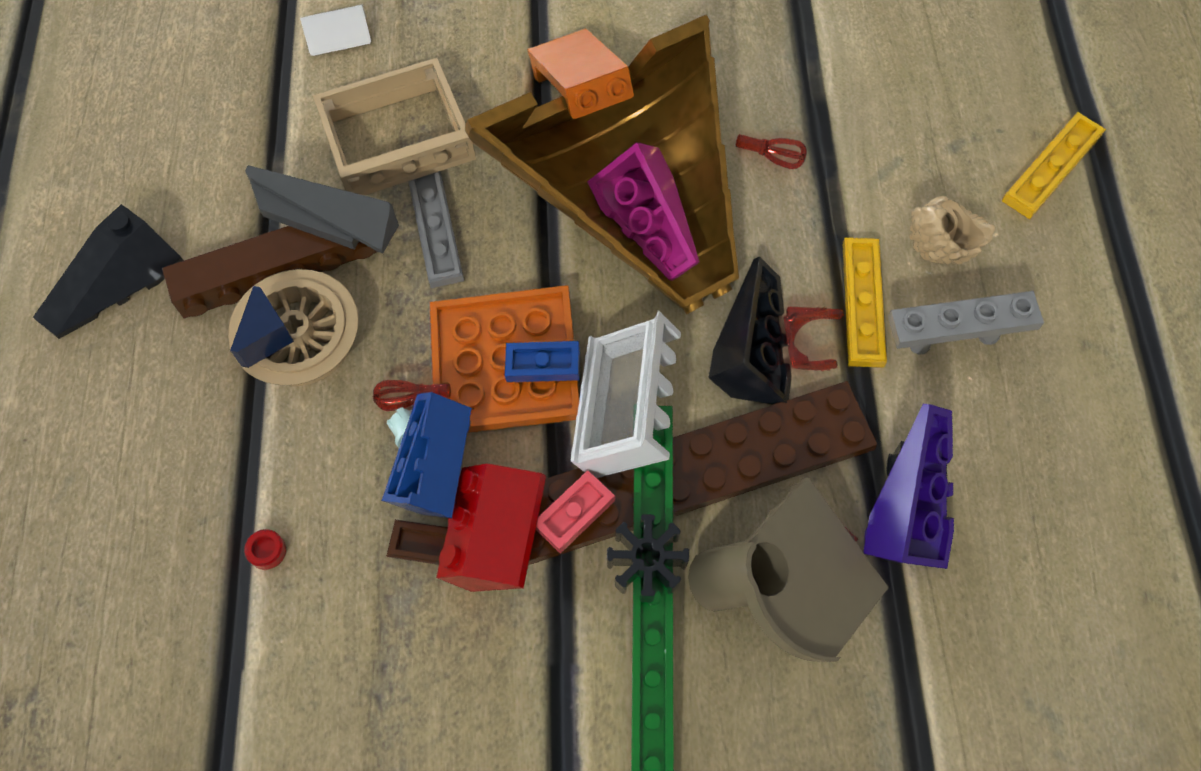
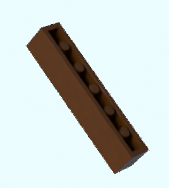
(229, 272)

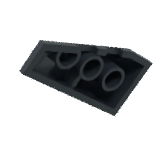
(111, 265)
(749, 350)

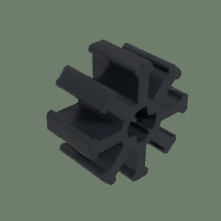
(657, 548)

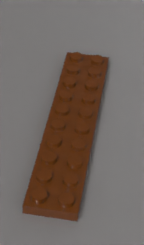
(733, 459)

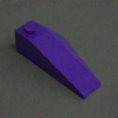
(911, 510)

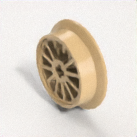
(304, 287)

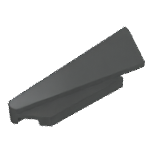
(323, 210)

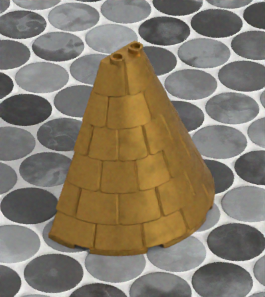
(670, 110)

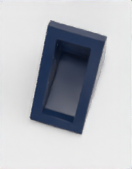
(259, 331)

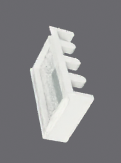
(620, 398)

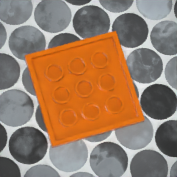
(471, 351)

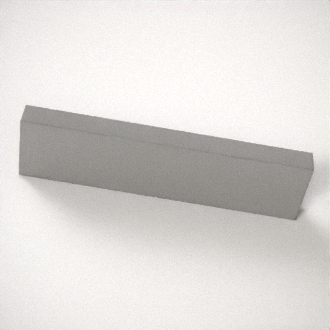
(436, 230)

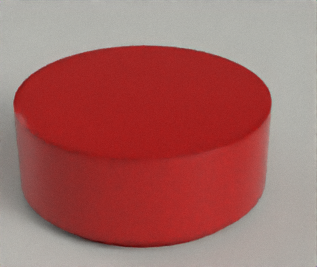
(265, 549)

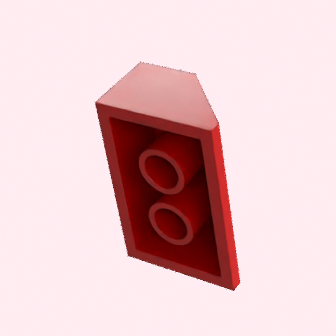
(491, 528)

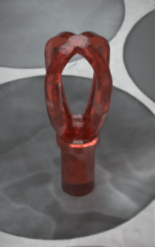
(764, 147)
(441, 389)

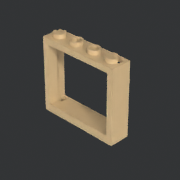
(407, 162)

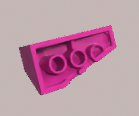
(647, 206)

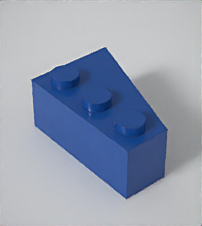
(430, 457)

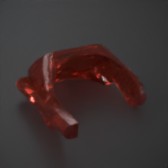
(793, 321)

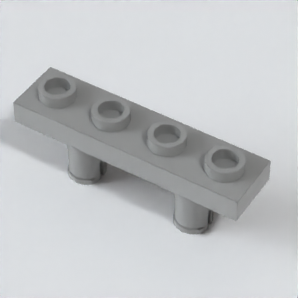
(964, 319)

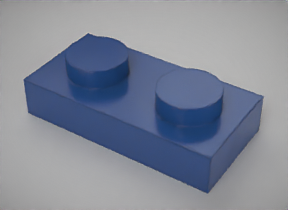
(542, 361)

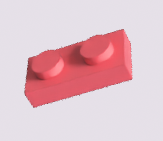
(574, 511)

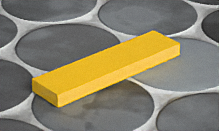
(1053, 165)
(864, 303)

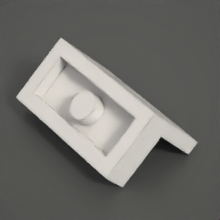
(336, 30)

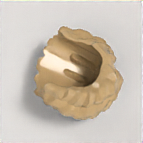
(948, 232)

